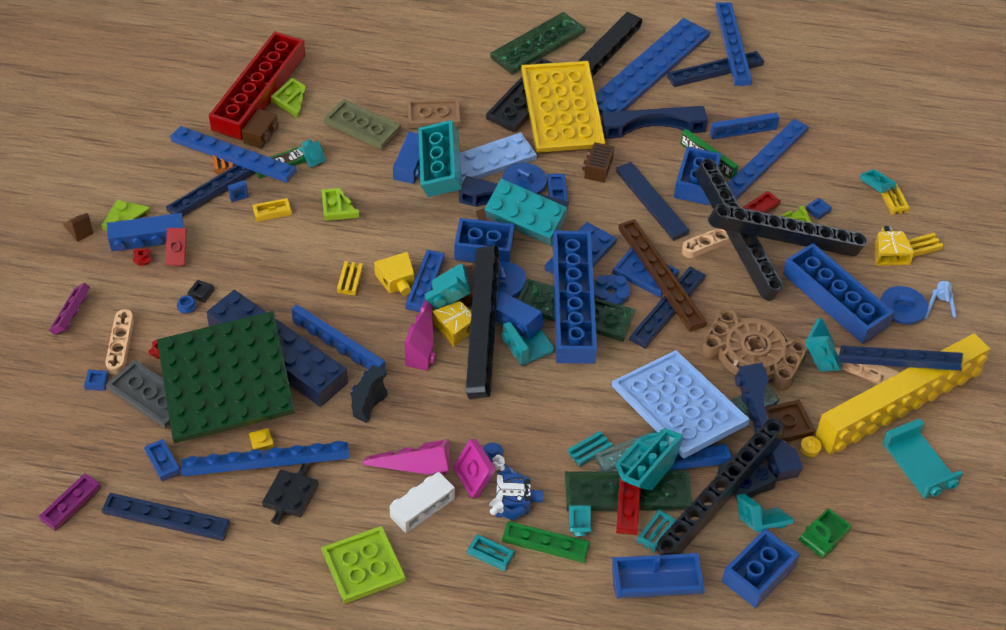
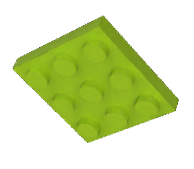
(363, 564)

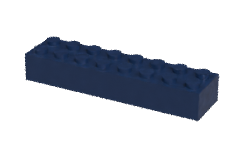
(306, 366)

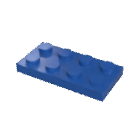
(600, 241)

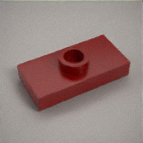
(763, 203)
(176, 246)

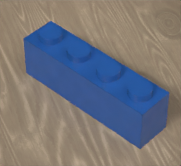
(142, 231)

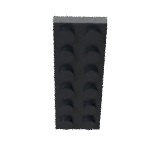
(512, 108)

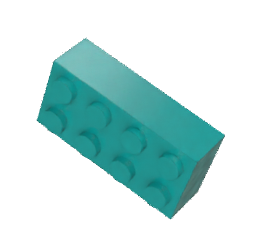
(439, 158)
(528, 211)

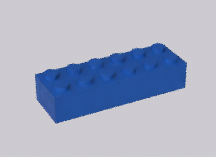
(838, 293)

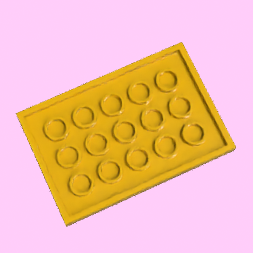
(562, 106)

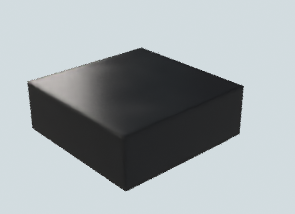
(201, 291)

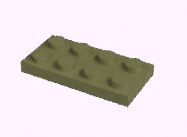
(362, 124)

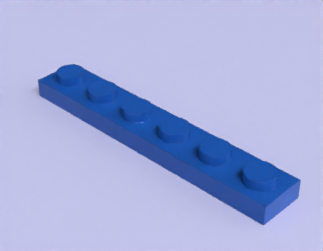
(336, 339)

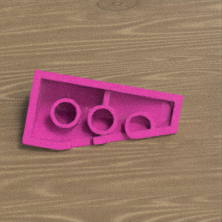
(419, 340)
(427, 459)

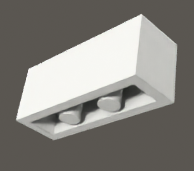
(422, 502)

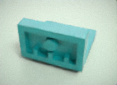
(758, 519)

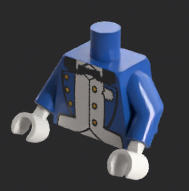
(513, 492)

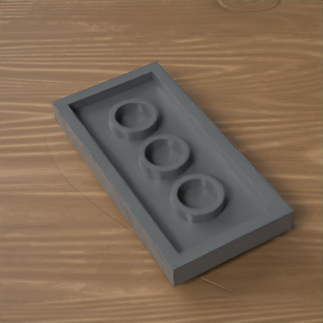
(142, 391)

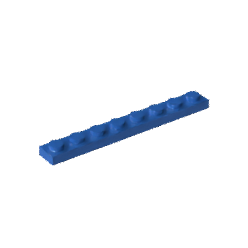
(733, 44)
(234, 154)
(766, 157)
(266, 458)

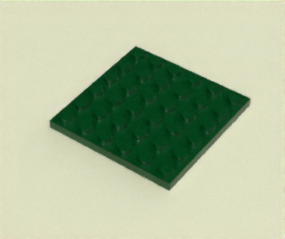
(224, 377)

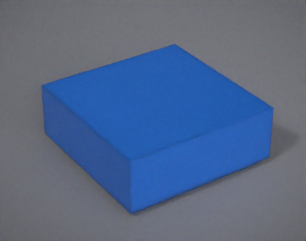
(238, 191)
(818, 208)
(96, 380)

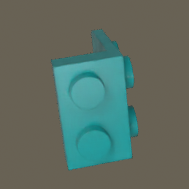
(448, 287)
(823, 348)
(526, 349)

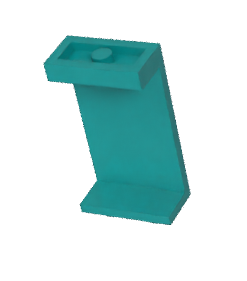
(920, 460)

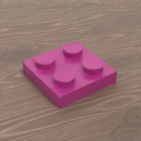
(474, 468)

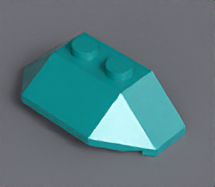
(649, 458)

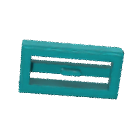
(877, 180)
(587, 446)
(648, 543)
(488, 555)

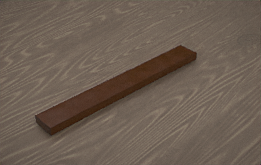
(662, 275)

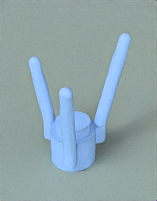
(943, 292)

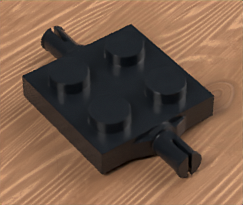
(290, 493)

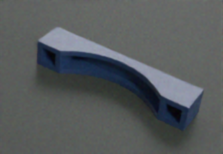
(620, 123)
(478, 193)
(752, 380)

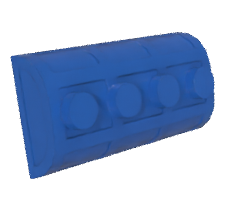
(657, 575)

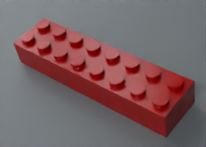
(257, 84)

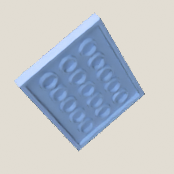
(680, 398)

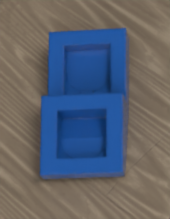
(557, 186)

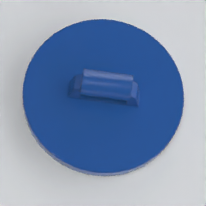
(526, 176)
(511, 278)
(907, 304)

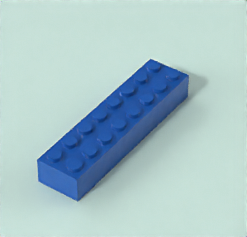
(574, 297)

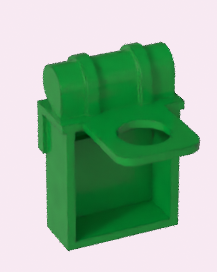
(825, 533)

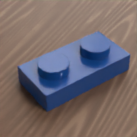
(162, 460)

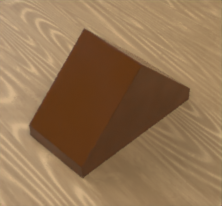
(79, 226)

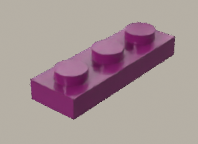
(70, 309)
(70, 502)

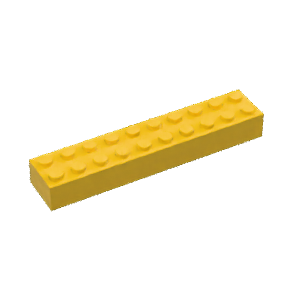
(897, 397)

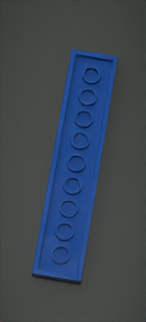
(650, 66)

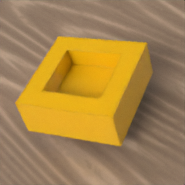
(261, 440)

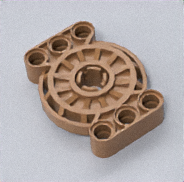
(734, 338)

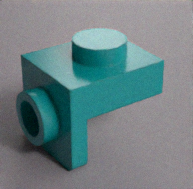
(312, 152)
(580, 519)

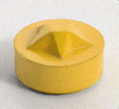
(810, 446)

